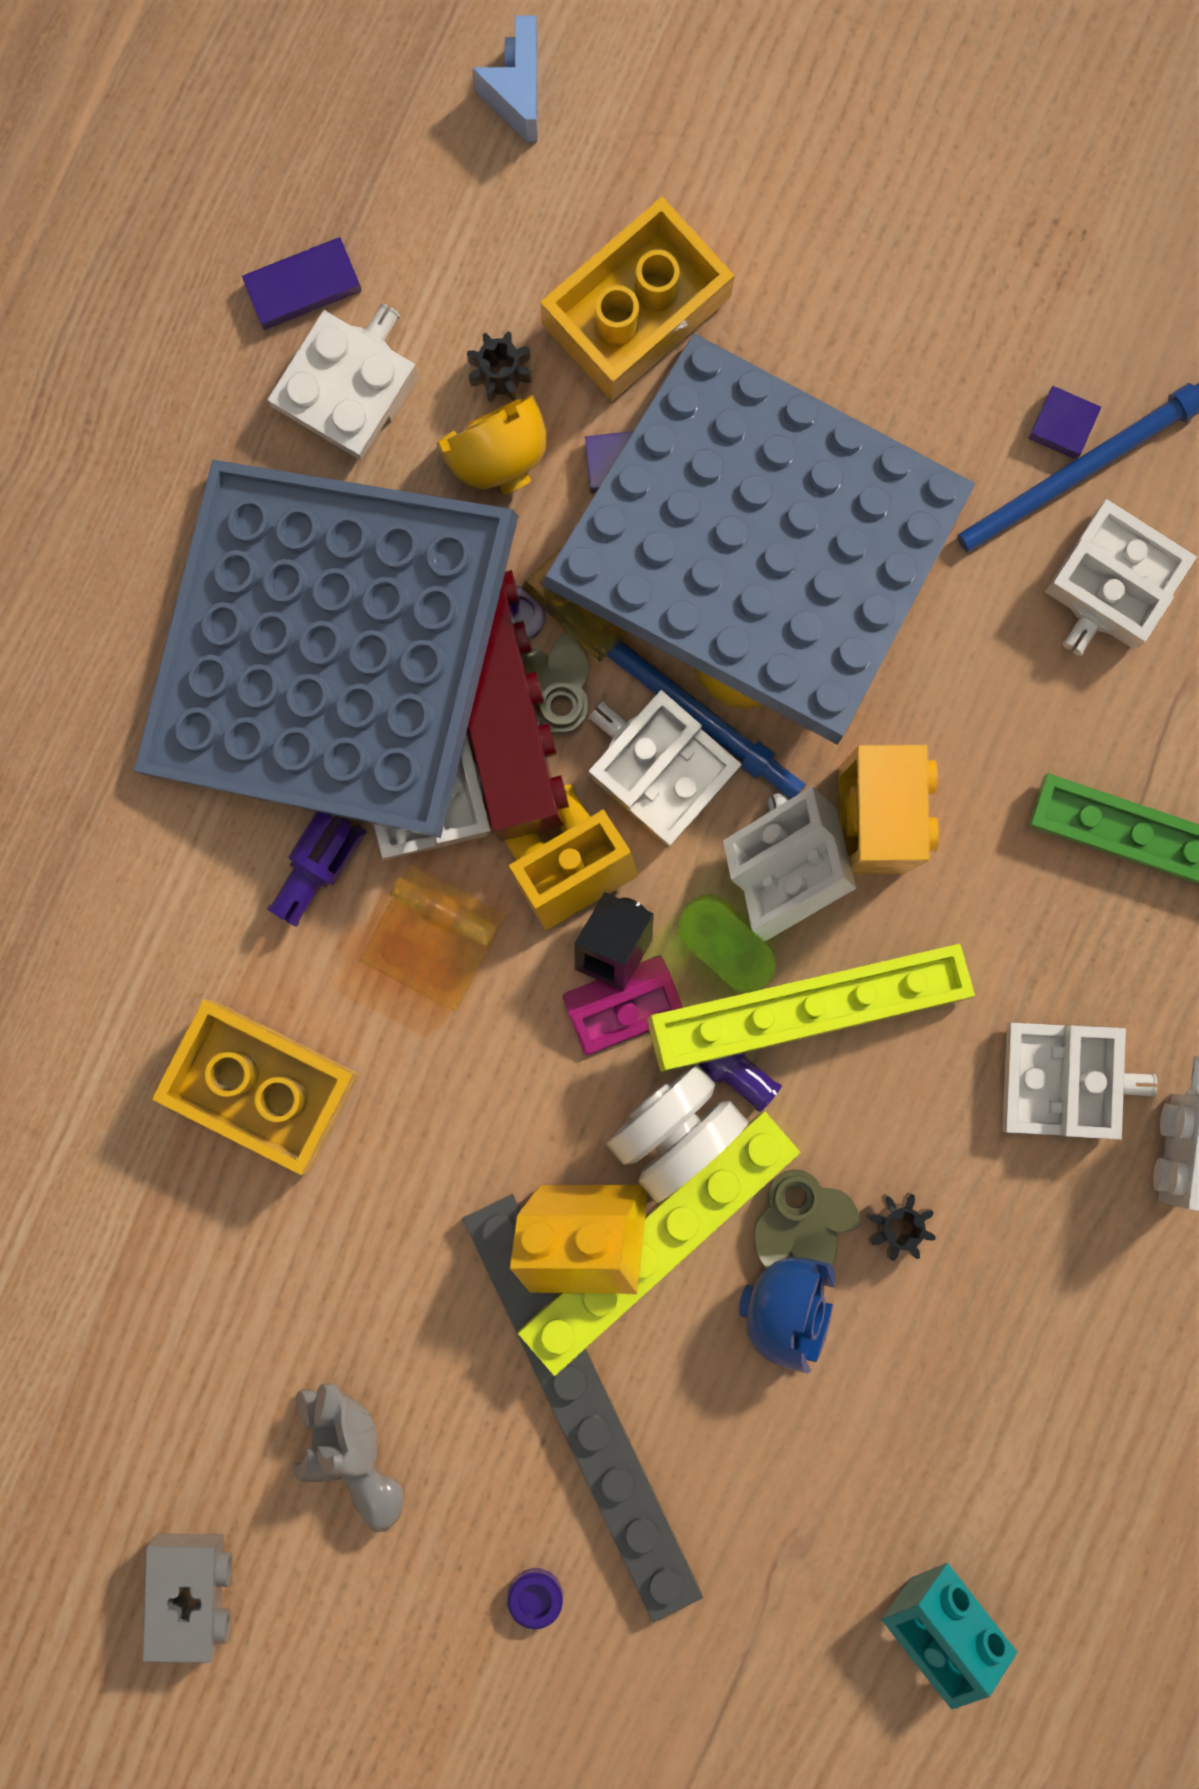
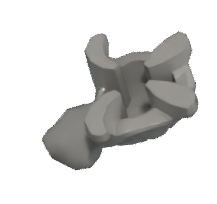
(347, 1450)

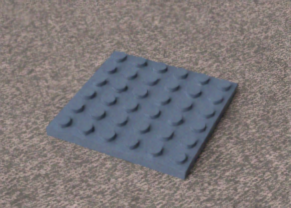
(761, 537)
(327, 645)

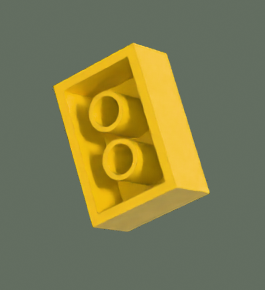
(636, 298)
(887, 807)
(255, 1086)

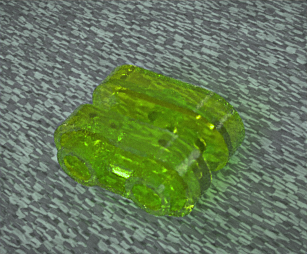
(727, 943)

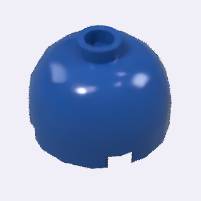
(789, 1311)

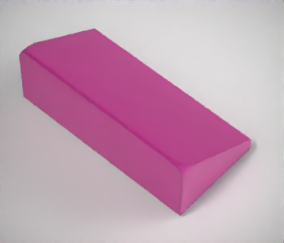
(610, 1016)

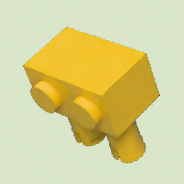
(572, 867)

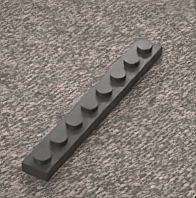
(593, 1433)

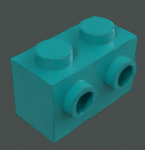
(949, 1636)

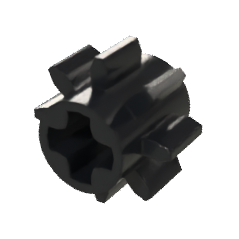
(490, 355)
(905, 1241)

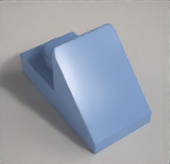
(514, 88)

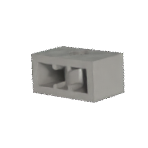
(170, 1626)

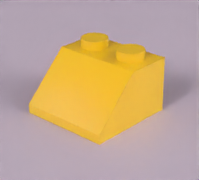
(580, 1239)

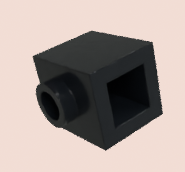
(614, 940)

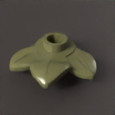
(561, 676)
(804, 1229)

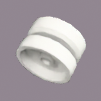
(682, 1138)

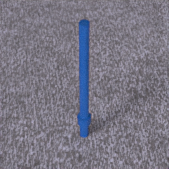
(1181, 406)
(755, 758)

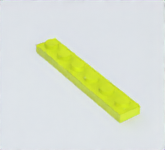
(809, 1007)
(669, 1236)

